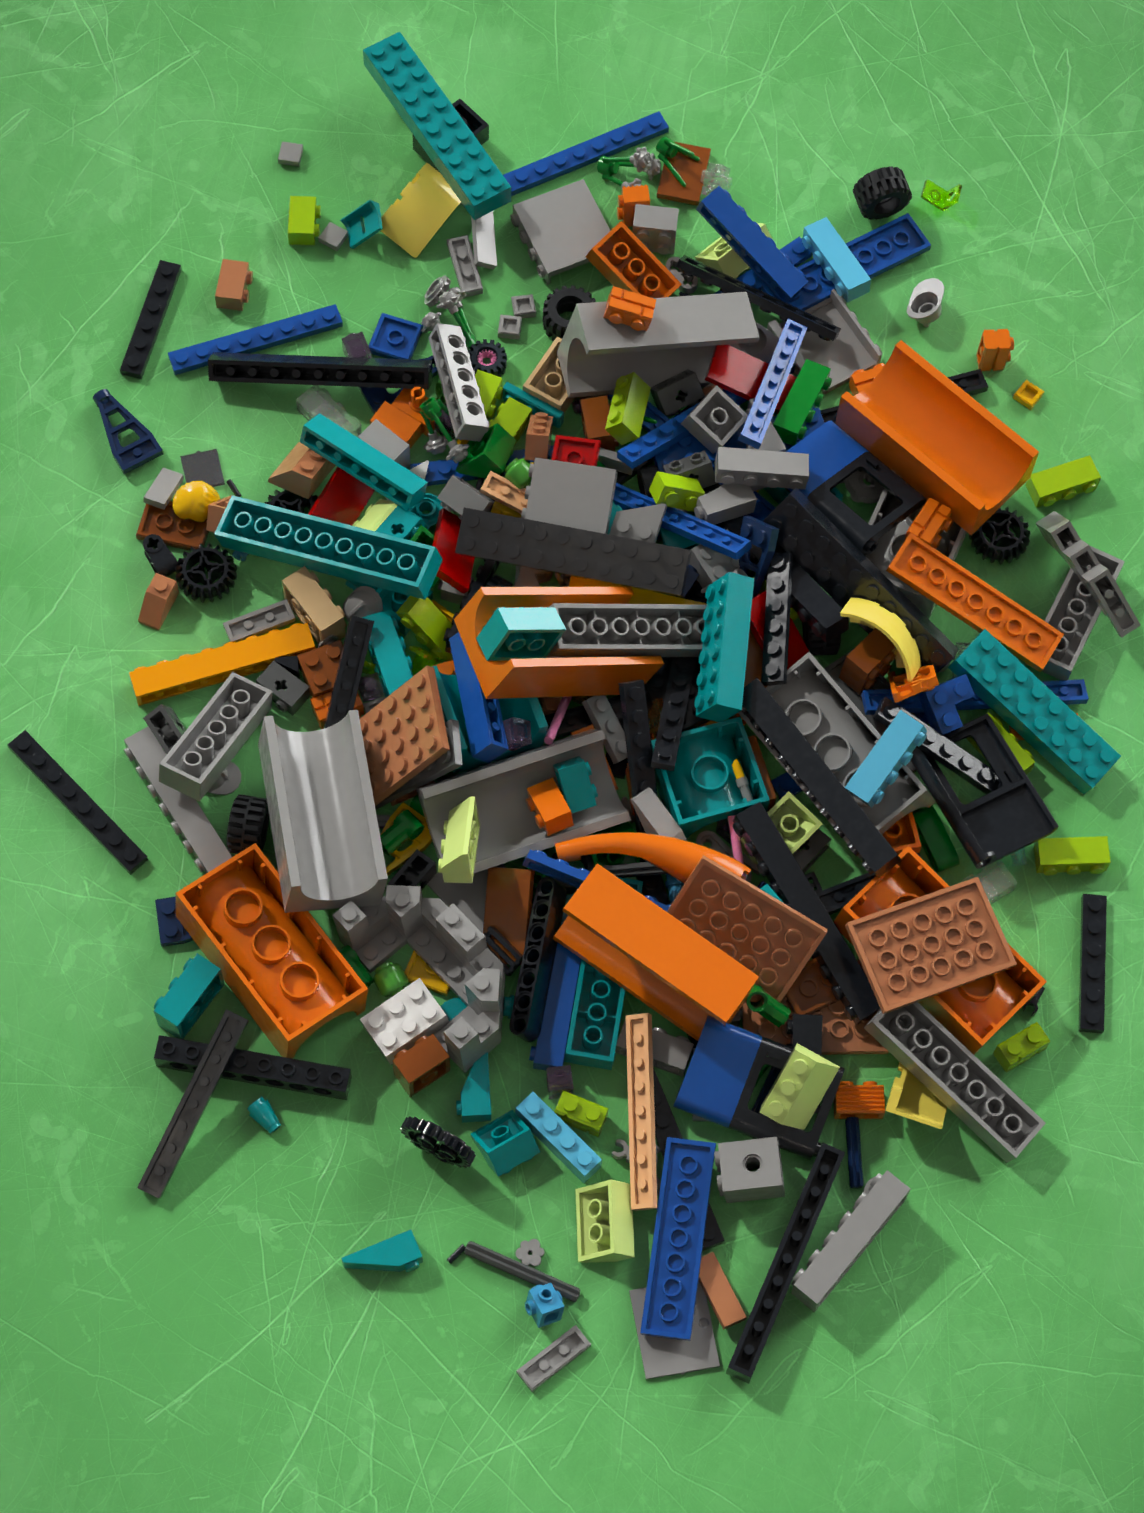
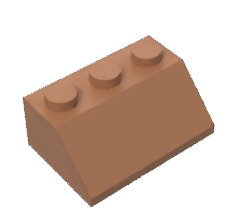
(301, 471)

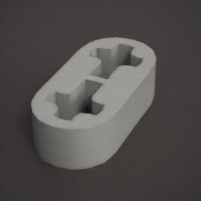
(680, 276)

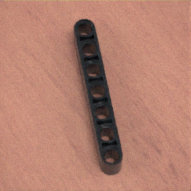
(537, 960)

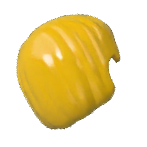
(193, 499)

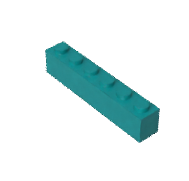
(363, 462)

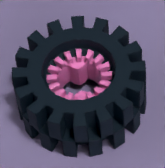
(488, 350)

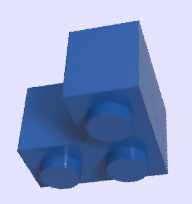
(941, 701)

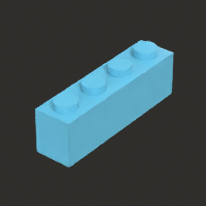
(836, 260)
(886, 759)
(558, 1137)

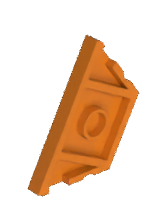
(922, 682)

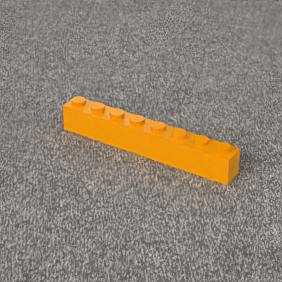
(216, 664)

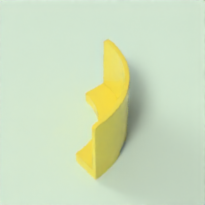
(420, 212)
(875, 616)
(915, 1101)

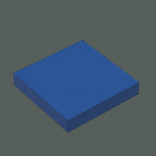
(395, 337)

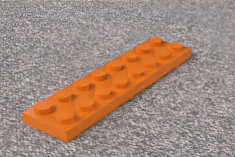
(975, 602)

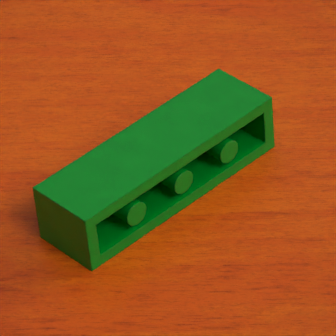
(801, 402)

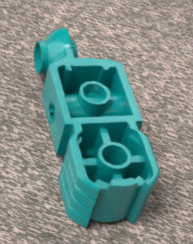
(405, 523)

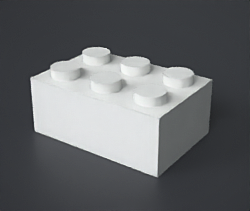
(404, 1019)

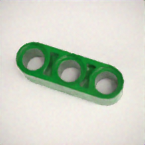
(935, 839)

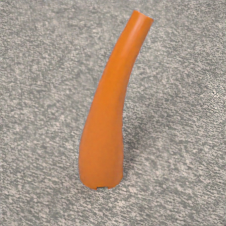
(666, 853)

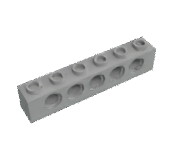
(458, 382)

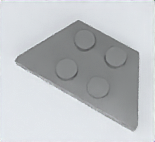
(639, 523)

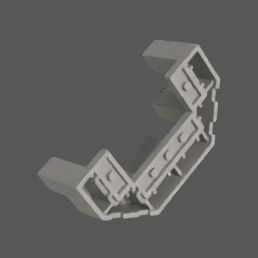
(449, 947)

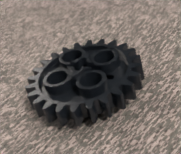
(448, 1150)

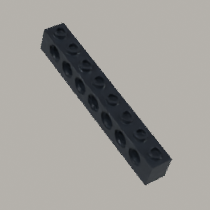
(259, 1068)

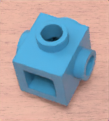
(544, 1304)

